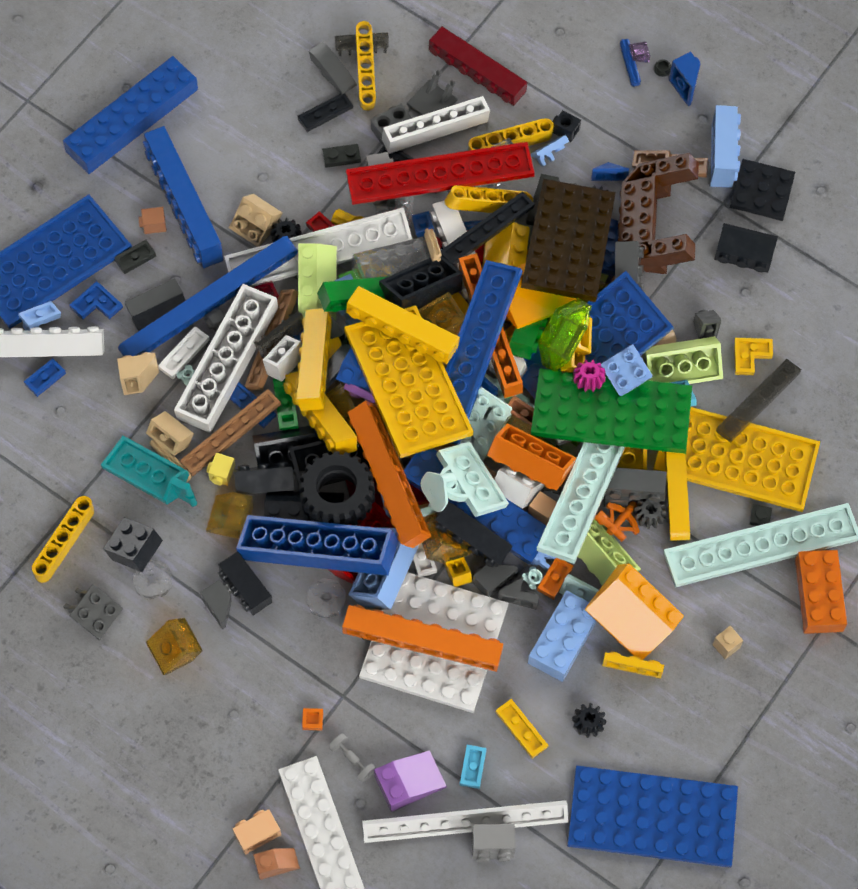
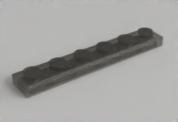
(758, 400)

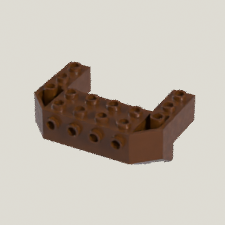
(639, 210)

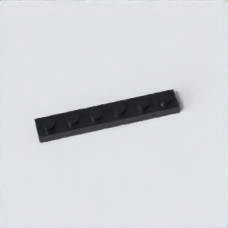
(488, 228)

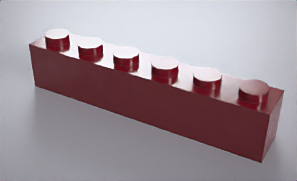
(477, 66)

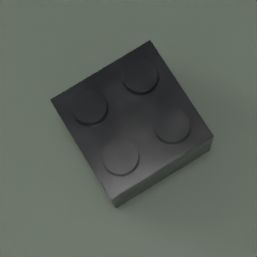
(133, 544)

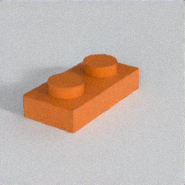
(554, 578)

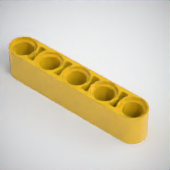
(365, 57)
(517, 133)
(479, 198)
(677, 496)
(63, 530)

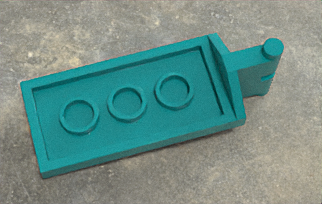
(149, 472)

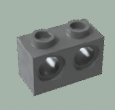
(388, 118)

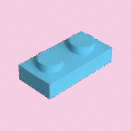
(473, 766)

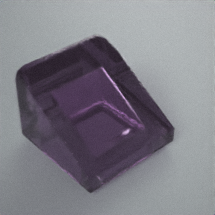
(640, 52)

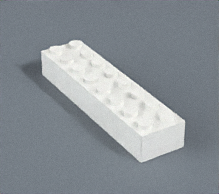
(226, 358)

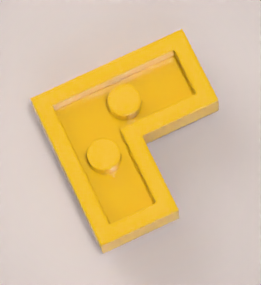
(749, 348)

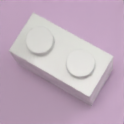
(283, 358)

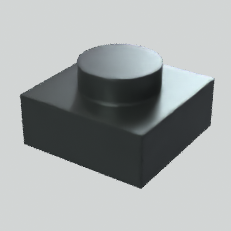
(760, 515)

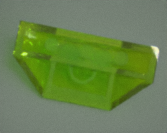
(563, 333)

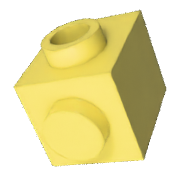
(221, 469)

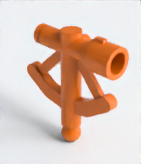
(613, 527)

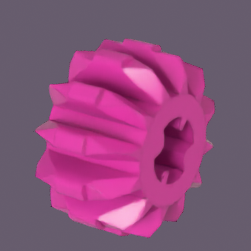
(589, 375)

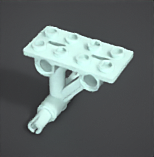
(489, 417)

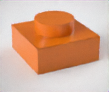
(312, 719)

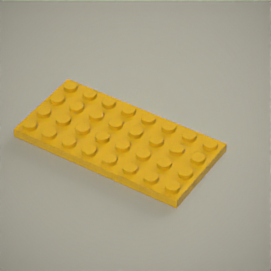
(408, 390)
(755, 465)

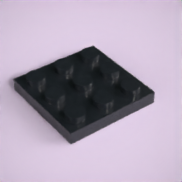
(762, 189)

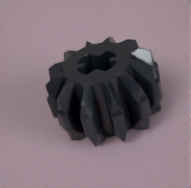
(285, 228)
(591, 714)

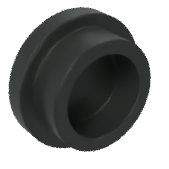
(662, 68)

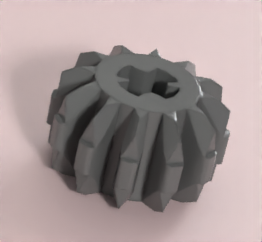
(657, 516)

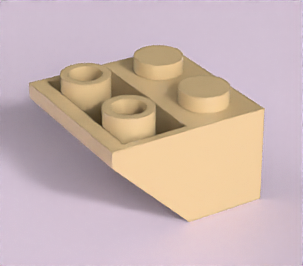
(254, 219)
(137, 372)

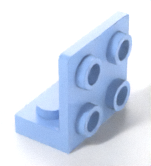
(626, 370)

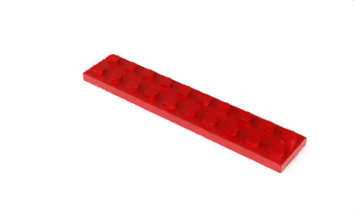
(439, 173)

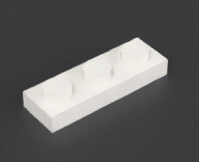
(183, 352)

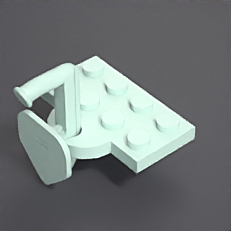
(462, 480)

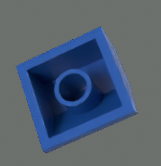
(684, 76)

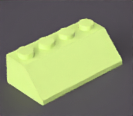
(315, 265)
(686, 360)
(603, 553)

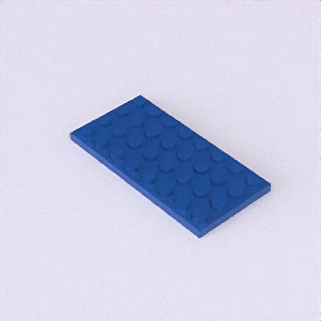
(57, 258)
(619, 319)
(653, 816)

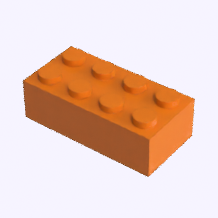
(531, 457)
(820, 591)

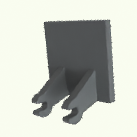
(431, 97)
(94, 611)

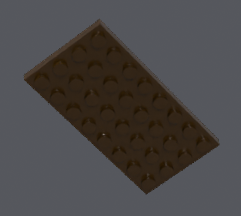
(568, 240)

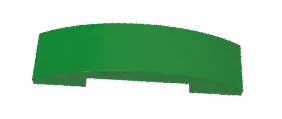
(287, 410)

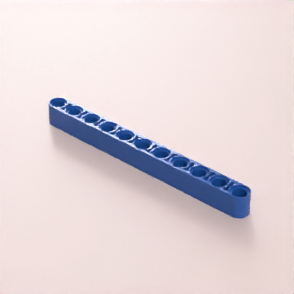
(209, 298)

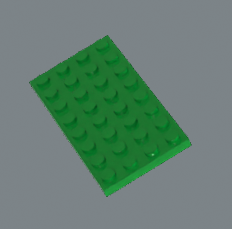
(645, 418)

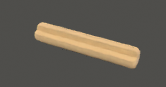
(432, 244)
(167, 455)

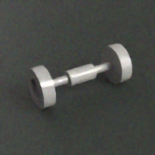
(339, 743)

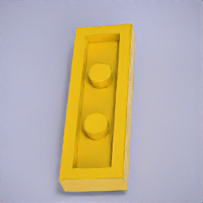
(633, 664)
(521, 728)

